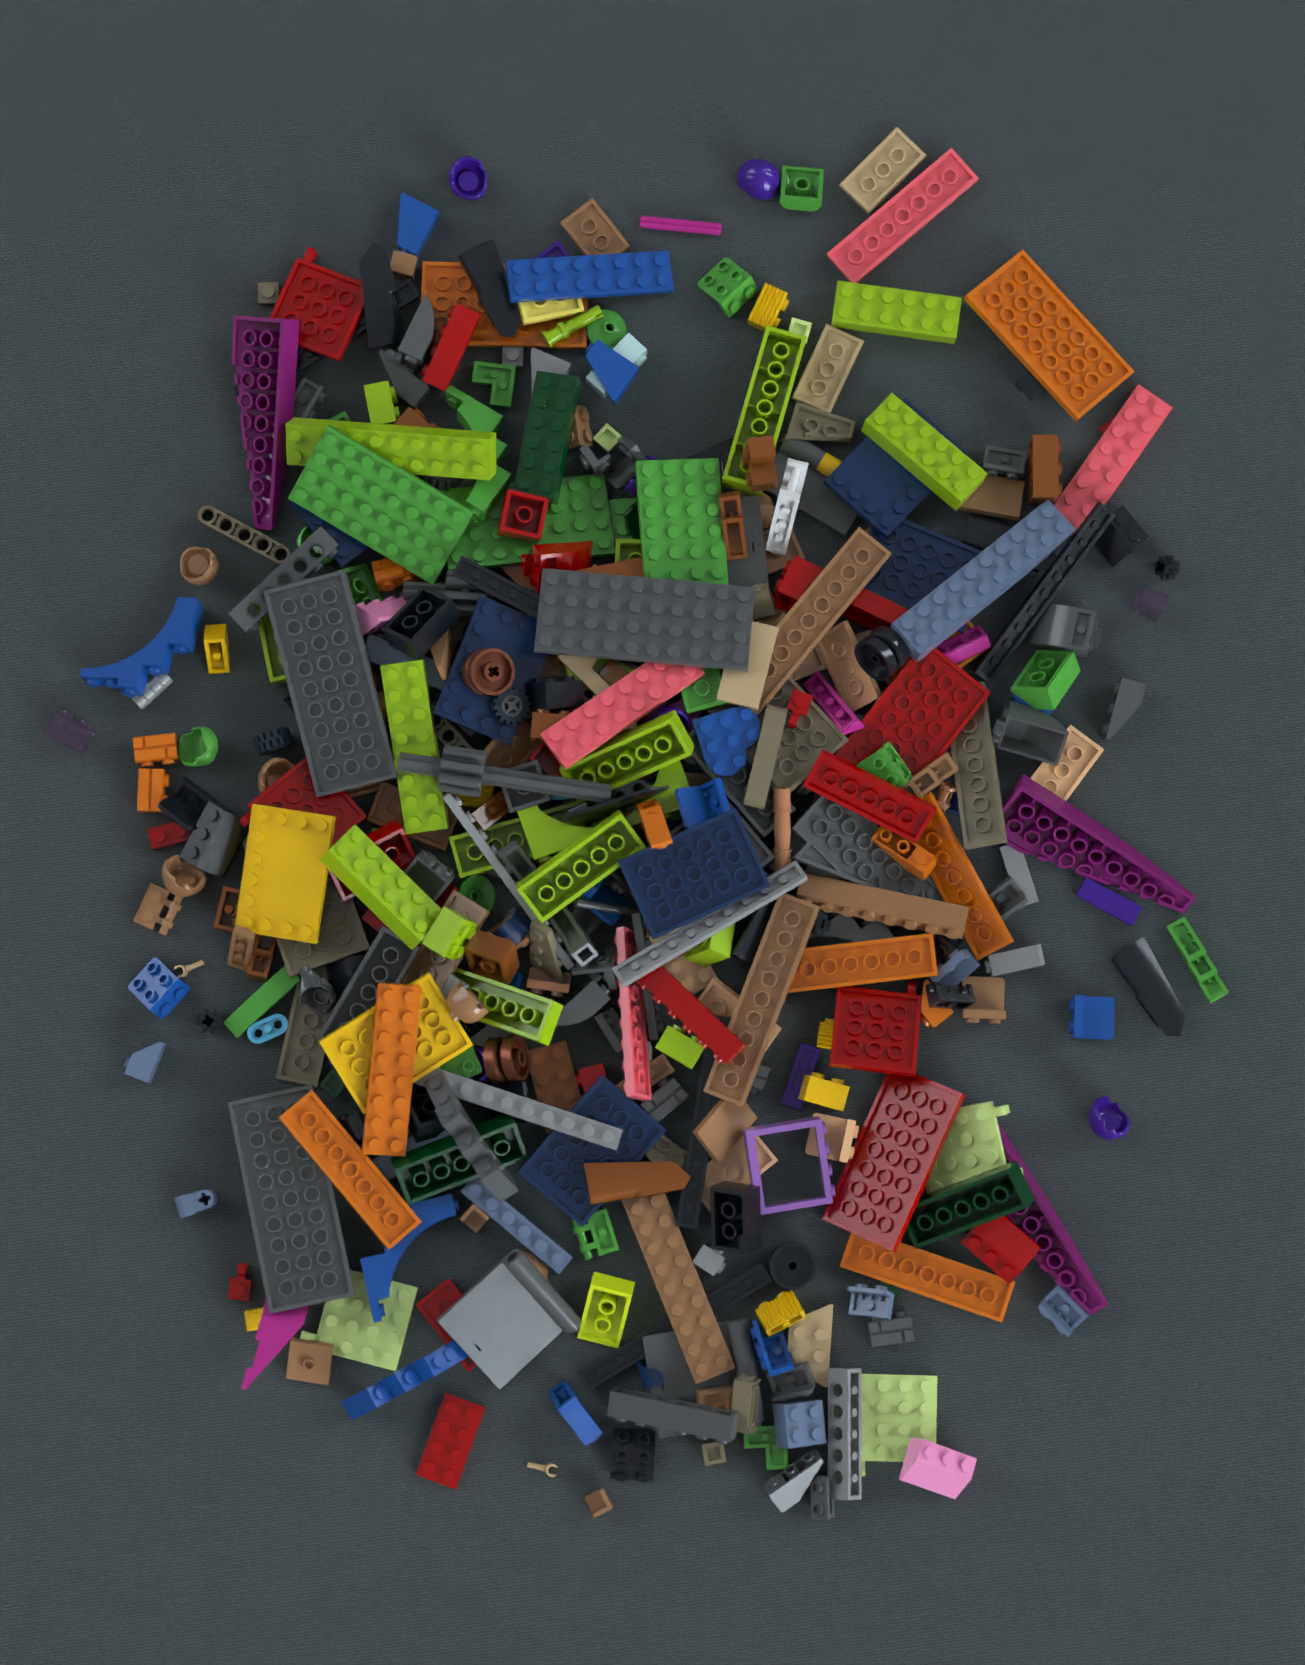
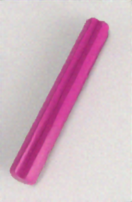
(680, 225)

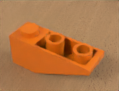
(654, 824)
(905, 852)

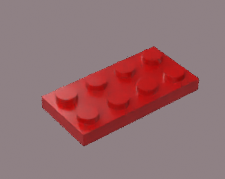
(435, 1305)
(450, 1440)

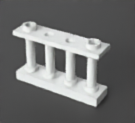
(786, 506)

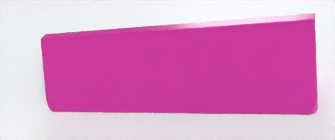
(965, 645)
(832, 704)

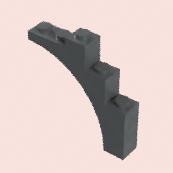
(563, 921)
(848, 930)
(468, 1139)

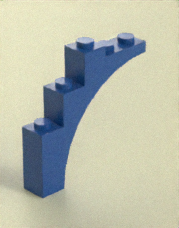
(155, 658)
(404, 1379)

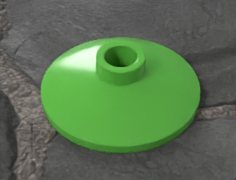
(598, 330)
(481, 888)

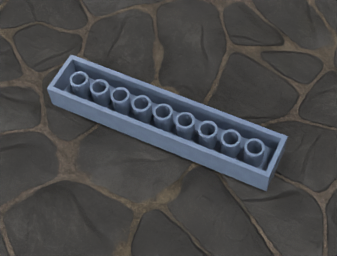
(983, 580)

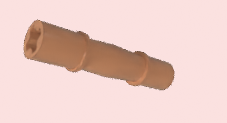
(782, 827)

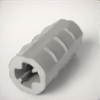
(154, 687)

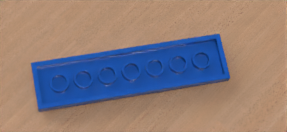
(589, 276)

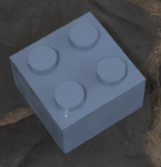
(799, 1423)

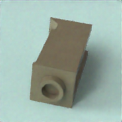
(745, 1402)

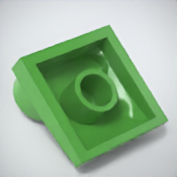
(801, 188)

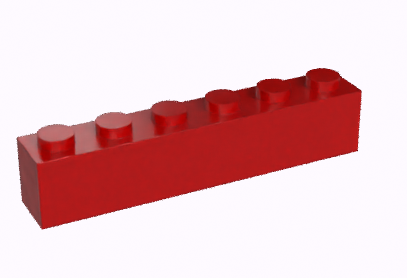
(693, 1014)

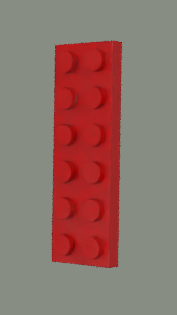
(869, 796)

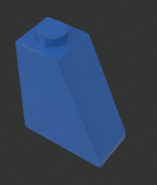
(415, 224)
(611, 370)
(575, 1413)

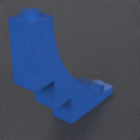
(380, 1268)

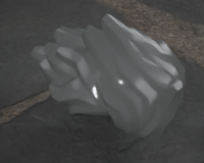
(316, 991)

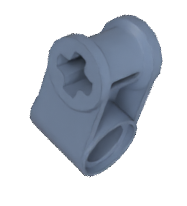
(192, 1202)

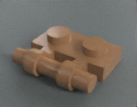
(152, 907)

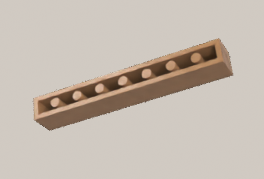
(884, 906)

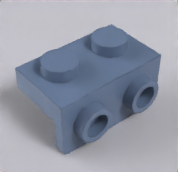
(956, 969)
(870, 1301)
(1062, 1310)

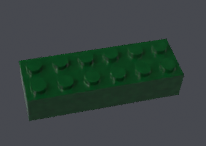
(547, 435)
(443, 1166)
(969, 1204)

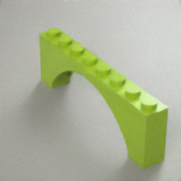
(549, 836)

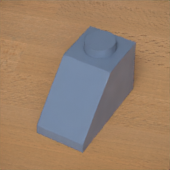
(144, 1062)

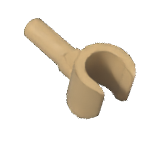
(188, 967)
(542, 1467)

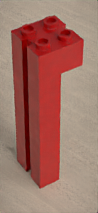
(866, 610)

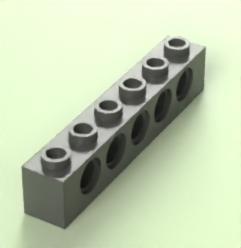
(287, 567)

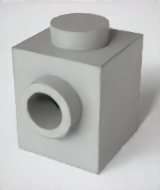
(710, 1260)

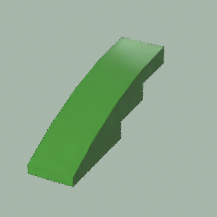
(1197, 960)
(261, 1002)

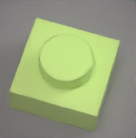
(800, 327)
(607, 438)

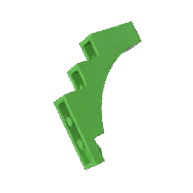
(478, 417)

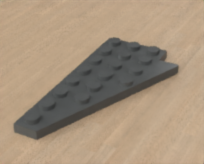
(842, 846)

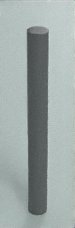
(605, 907)

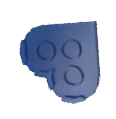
(725, 738)

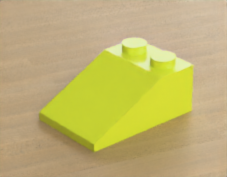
(606, 1309)

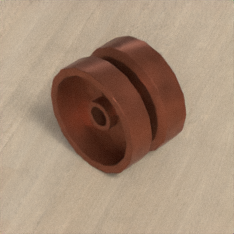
(485, 682)
(506, 1059)

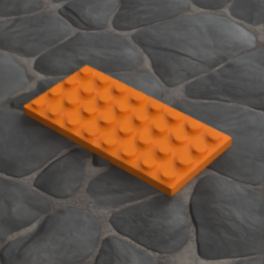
(448, 284)
(1049, 335)

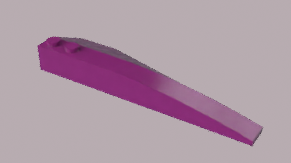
(266, 380)
(1060, 833)
(1057, 1251)

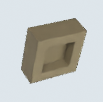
(268, 293)
(713, 1453)

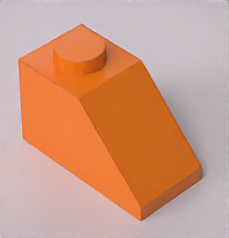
(931, 1016)

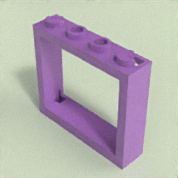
(823, 1150)

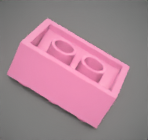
(376, 613)
(936, 1468)

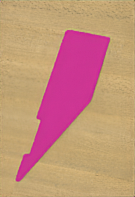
(273, 1335)

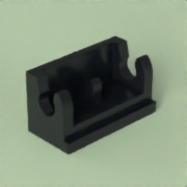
(949, 996)

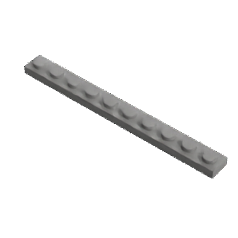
(503, 870)
(707, 926)
(530, 1110)

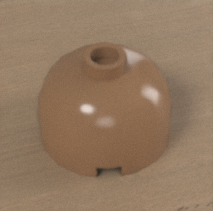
(465, 1005)

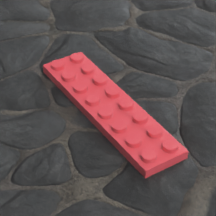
(902, 216)
(1113, 455)
(616, 709)
(633, 1025)

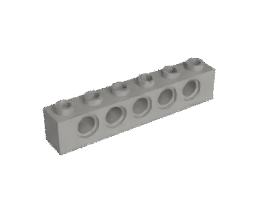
(844, 1433)

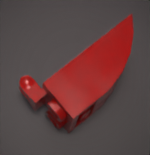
(558, 556)

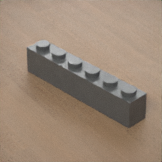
(673, 1415)

